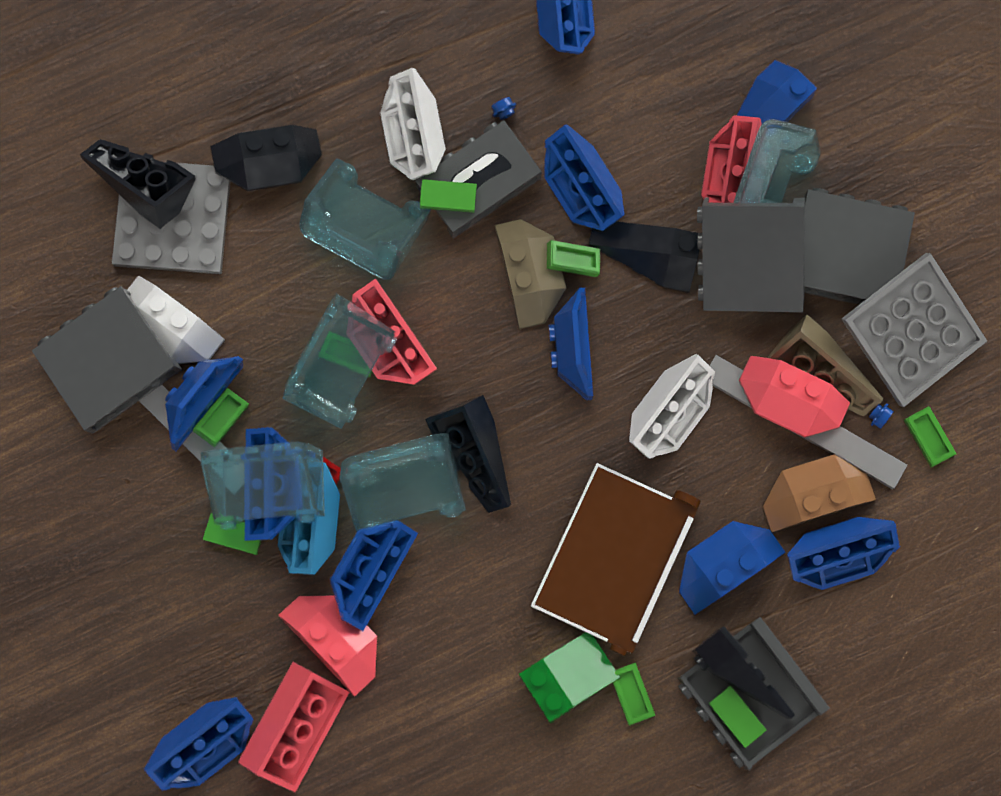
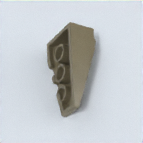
(817, 353)

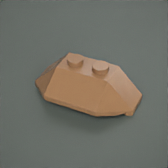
(815, 492)

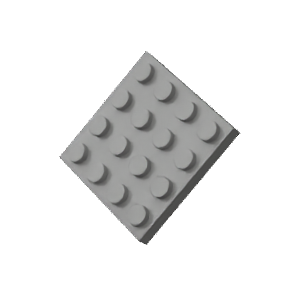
(187, 242)
(914, 329)

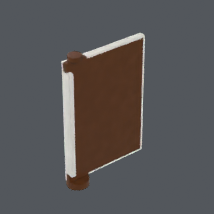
(615, 557)

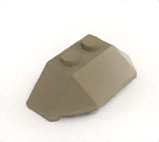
(531, 284)

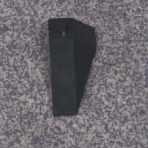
(148, 185)
(656, 252)
(475, 449)
(726, 660)

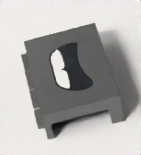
(492, 162)

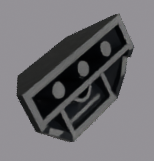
(267, 156)

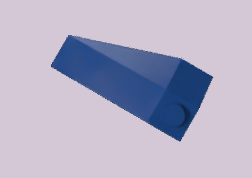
(777, 93)

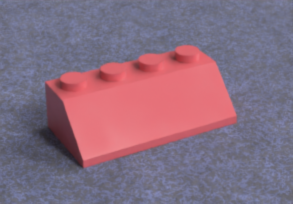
(293, 727)

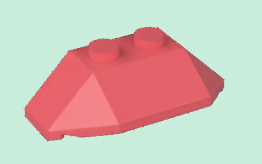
(728, 158)
(408, 359)
(792, 397)
(337, 644)

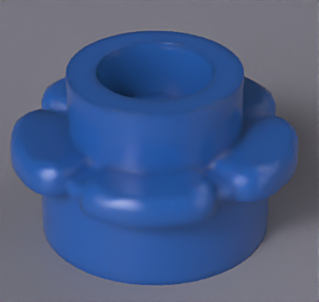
(503, 108)
(880, 415)

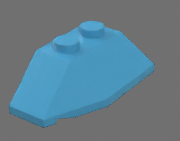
(311, 543)

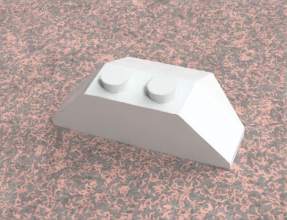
(412, 125)
(177, 328)
(672, 407)

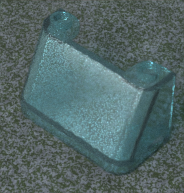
(774, 156)
(360, 222)
(337, 361)
(402, 482)
(264, 483)

